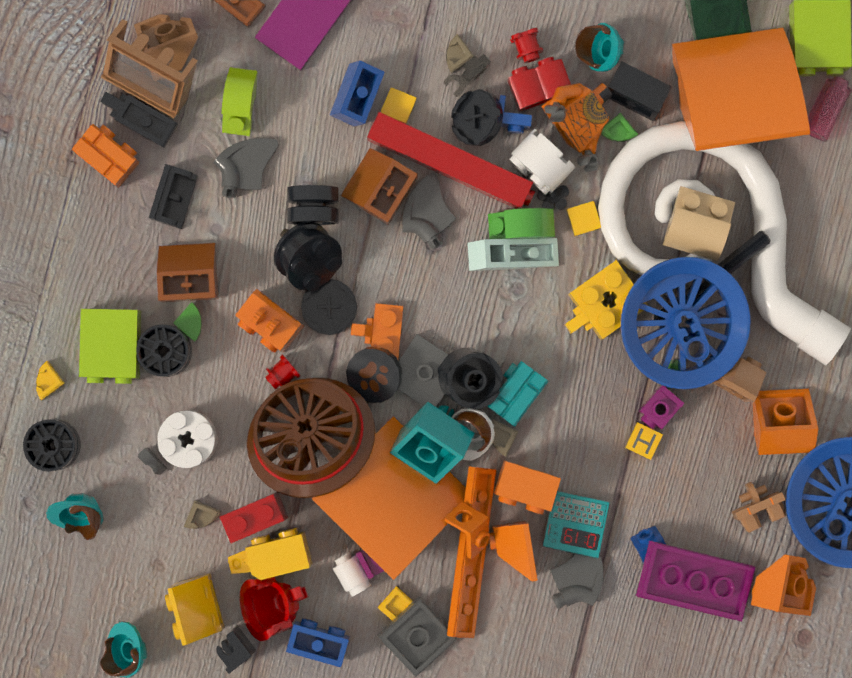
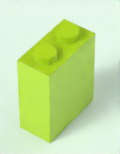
(821, 36)
(109, 345)

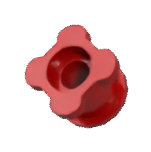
(527, 45)
(281, 373)

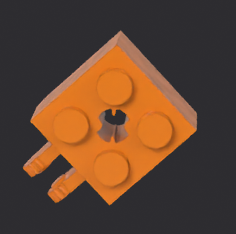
(269, 321)

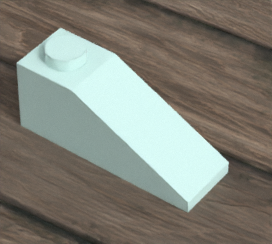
(512, 254)

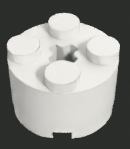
(542, 161)
(173, 447)

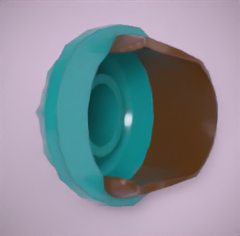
(599, 47)
(77, 514)
(124, 651)

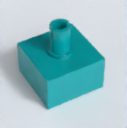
(432, 442)

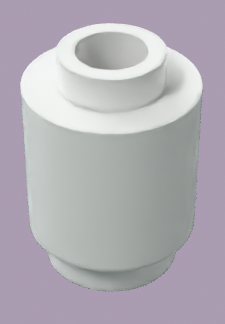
(351, 574)

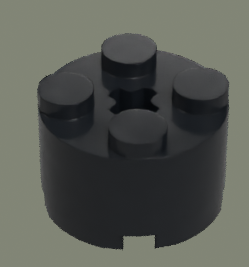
(485, 378)

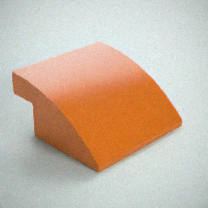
(740, 89)
(391, 505)

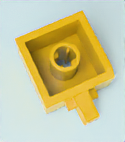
(589, 298)
(274, 556)

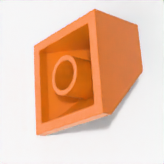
(515, 547)

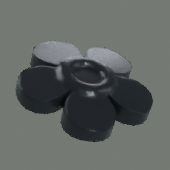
(554, 198)

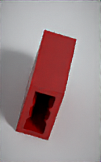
(254, 517)

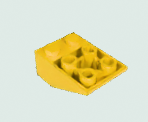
(194, 609)

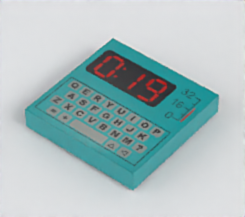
(576, 524)

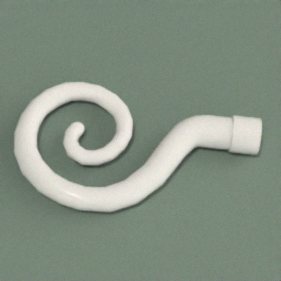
(811, 329)

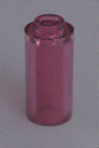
(828, 107)

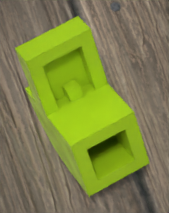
(238, 101)

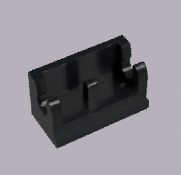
(638, 91)
(173, 196)
(236, 651)

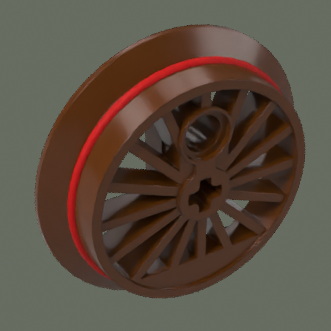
(307, 433)

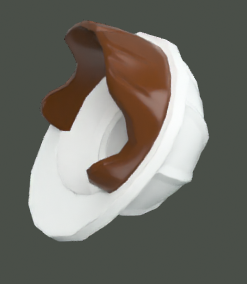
(482, 427)

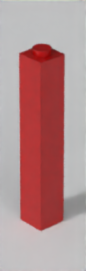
(450, 161)

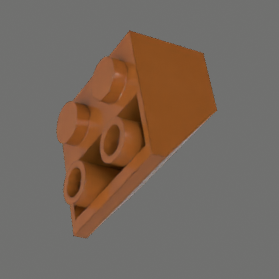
(379, 185)
(187, 273)

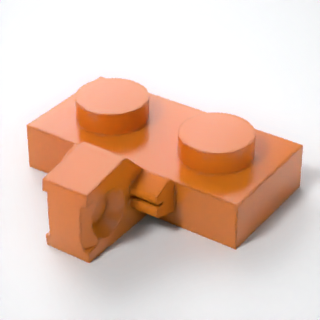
(384, 329)

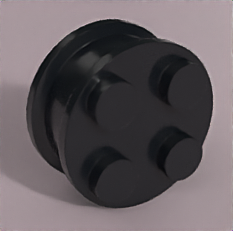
(307, 256)

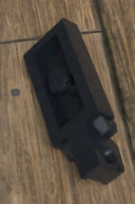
(140, 118)

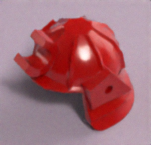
(269, 606)

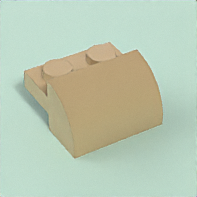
(699, 223)

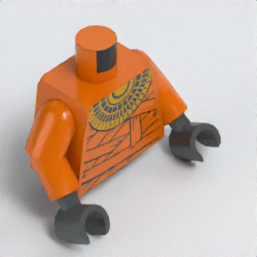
(579, 119)

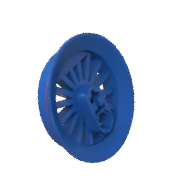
(662, 279)
(836, 449)

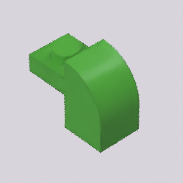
(522, 224)

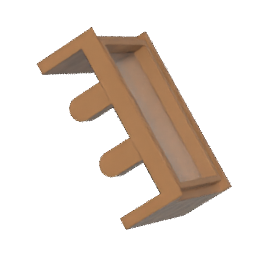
(145, 76)

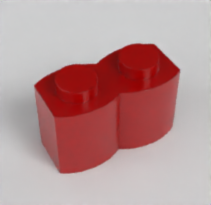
(537, 84)

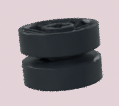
(312, 204)
(154, 340)
(38, 450)

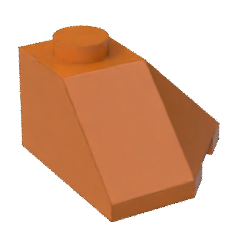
(785, 587)

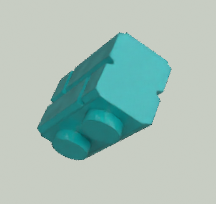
(517, 392)

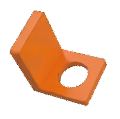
(476, 529)

